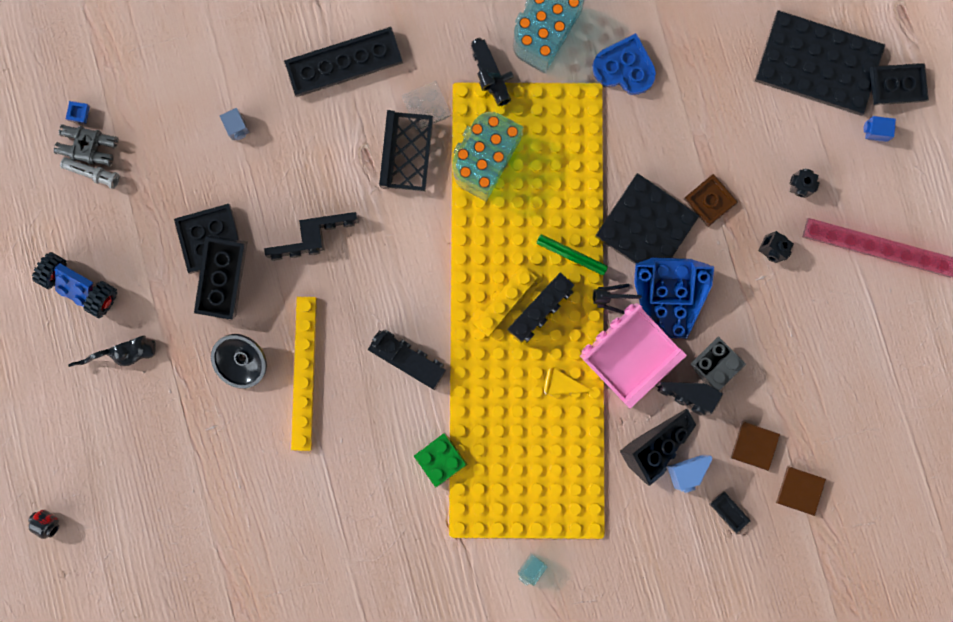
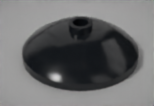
(232, 366)

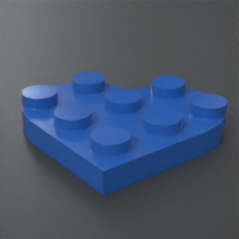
(625, 65)

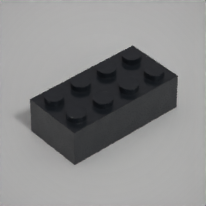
(220, 277)

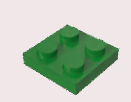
(440, 460)

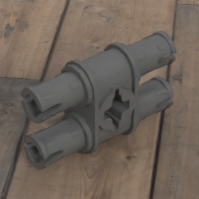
(83, 137)

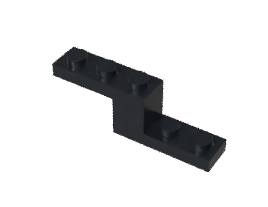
(312, 236)

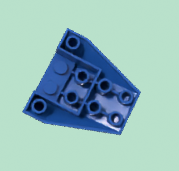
(673, 292)

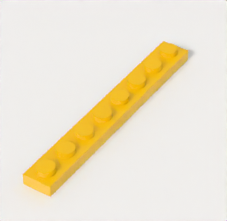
(304, 374)

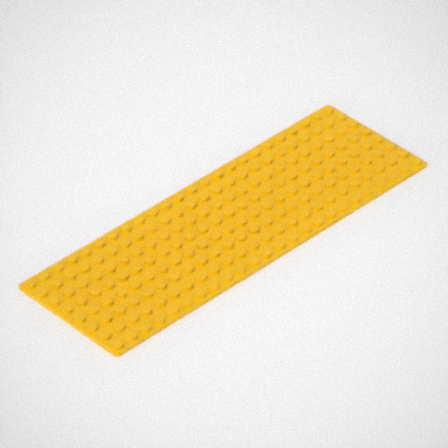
(527, 452)

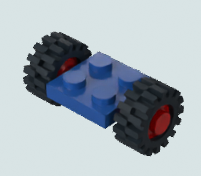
(69, 284)

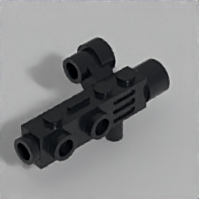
(488, 73)

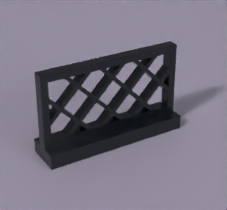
(389, 150)

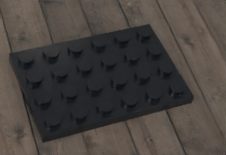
(819, 62)

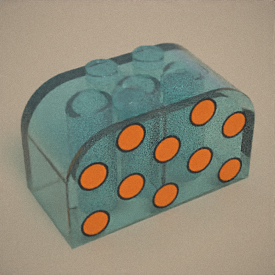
(543, 30)
(485, 153)

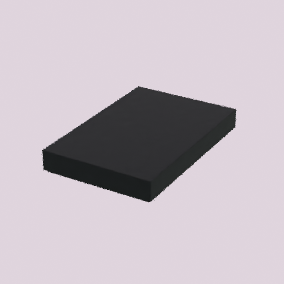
(899, 84)

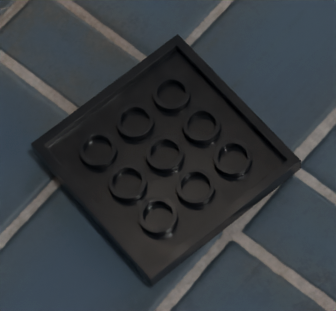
(646, 222)

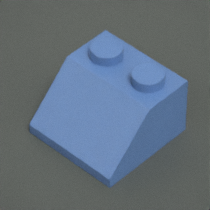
(689, 473)

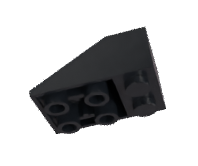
(697, 395)

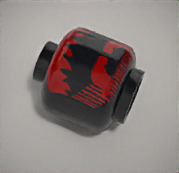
(43, 524)

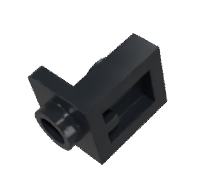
(387, 344)

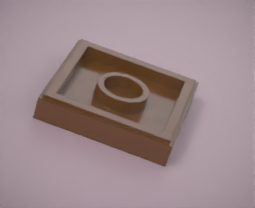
(710, 200)
(755, 446)
(801, 491)

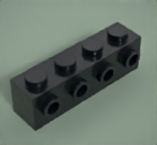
(537, 311)

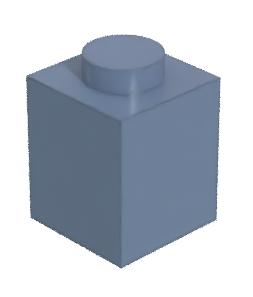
(234, 124)

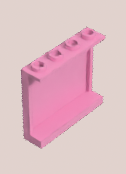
(632, 355)

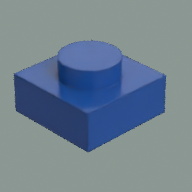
(77, 112)

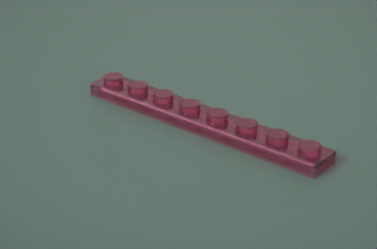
(878, 247)

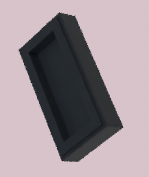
(729, 512)

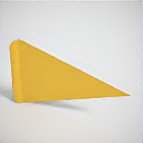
(560, 384)

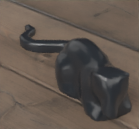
(124, 353)

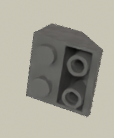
(717, 364)

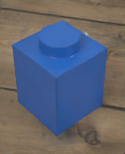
(880, 128)

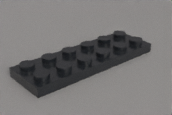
(343, 61)

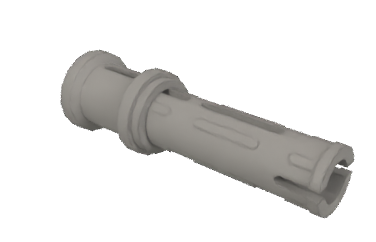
(96, 174)

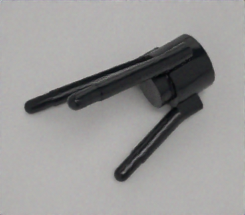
(602, 296)

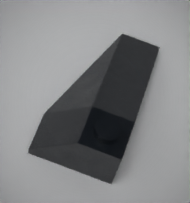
(654, 449)

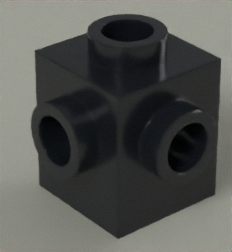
(799, 186)
(776, 247)

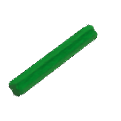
(572, 254)

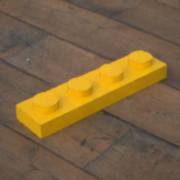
(505, 301)

